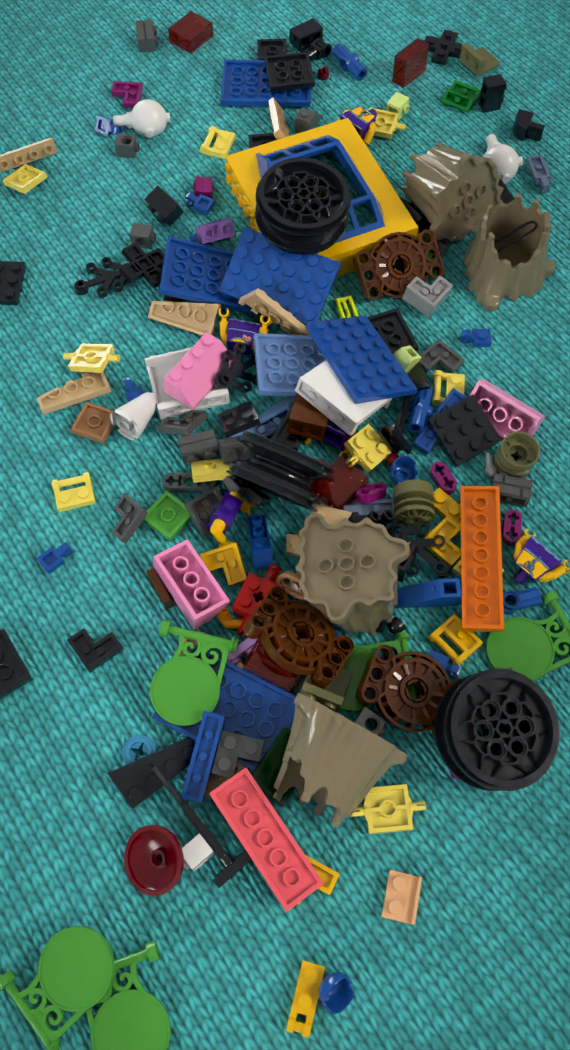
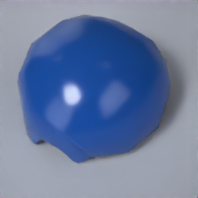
(403, 469)
(336, 992)

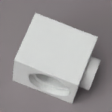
(196, 853)

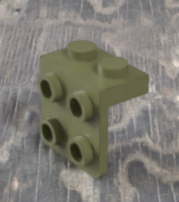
(477, 60)
(332, 695)

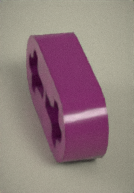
(445, 476)
(371, 493)
(507, 527)

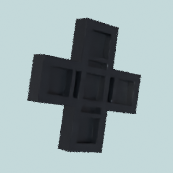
(444, 47)
(142, 265)

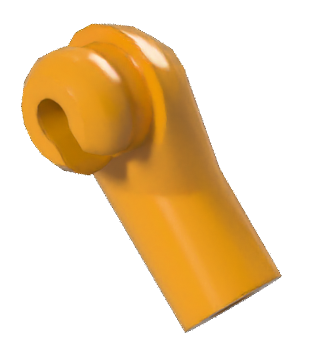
(227, 621)

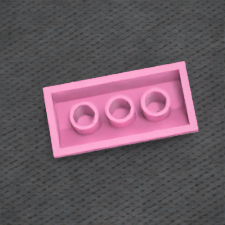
(196, 371)
(505, 411)
(190, 583)

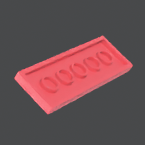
(266, 839)

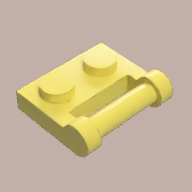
(222, 144)
(452, 380)
(73, 497)

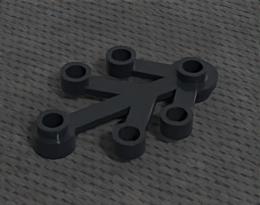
(82, 287)
(237, 370)
(405, 531)

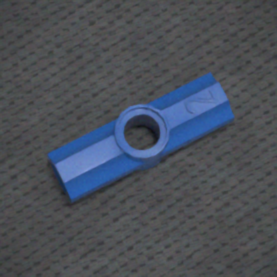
(349, 61)
(420, 410)
(521, 600)

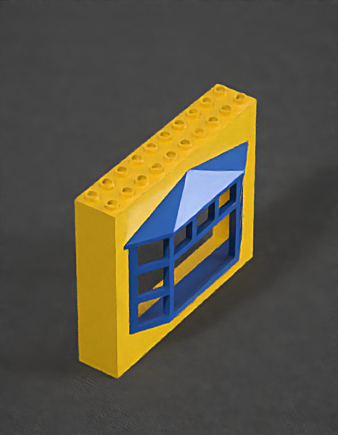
(391, 216)

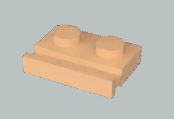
(401, 897)

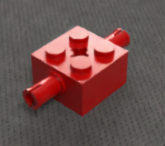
(253, 590)

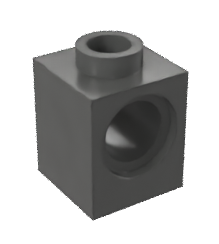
(126, 145)
(142, 235)
(364, 714)

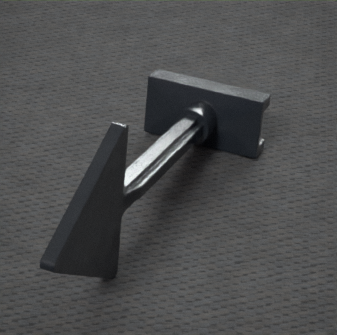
(393, 433)
(230, 864)

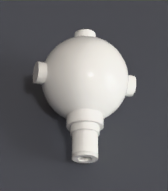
(146, 118)
(503, 157)

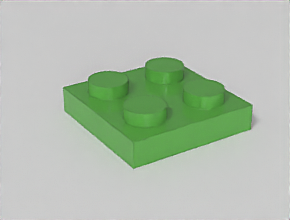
(167, 516)

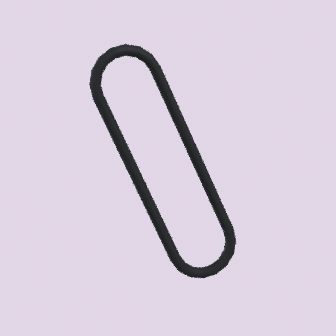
(530, 222)

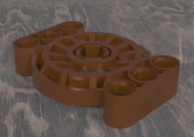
(410, 252)
(279, 625)
(390, 689)

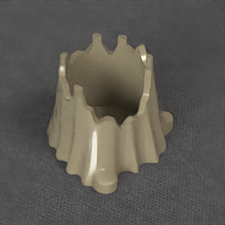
(452, 190)
(518, 267)
(350, 571)
(332, 759)

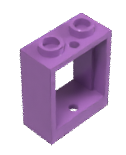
(214, 231)

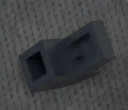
(525, 128)

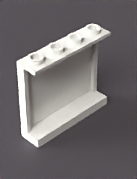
(159, 367)
(328, 395)

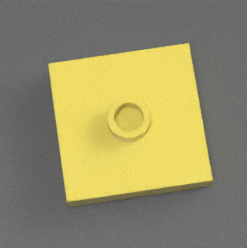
(25, 178)
(209, 470)

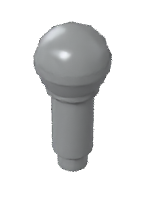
(490, 467)

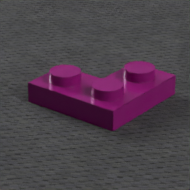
(129, 90)

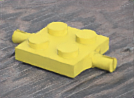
(387, 123)
(91, 357)
(366, 448)
(389, 809)

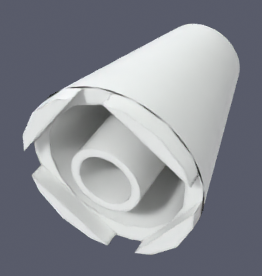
(135, 415)

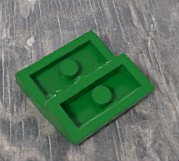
(461, 96)

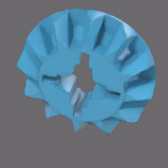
(136, 743)

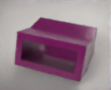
(203, 186)

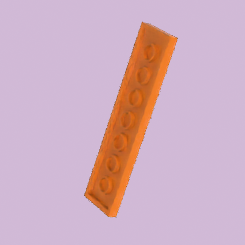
(481, 559)

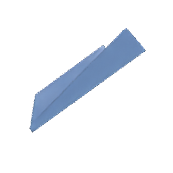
(271, 418)

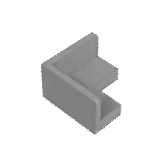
(427, 297)

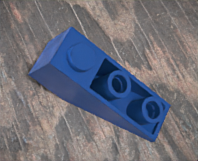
(259, 541)
(430, 594)

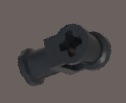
(319, 49)

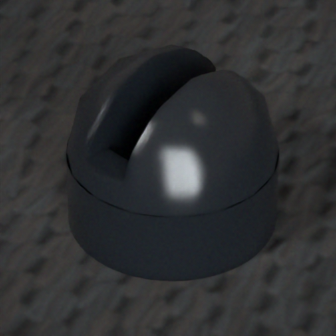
(396, 626)

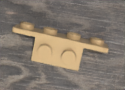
(27, 154)

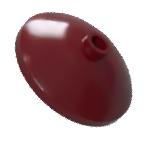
(144, 862)

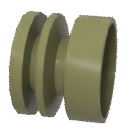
(517, 454)
(413, 502)

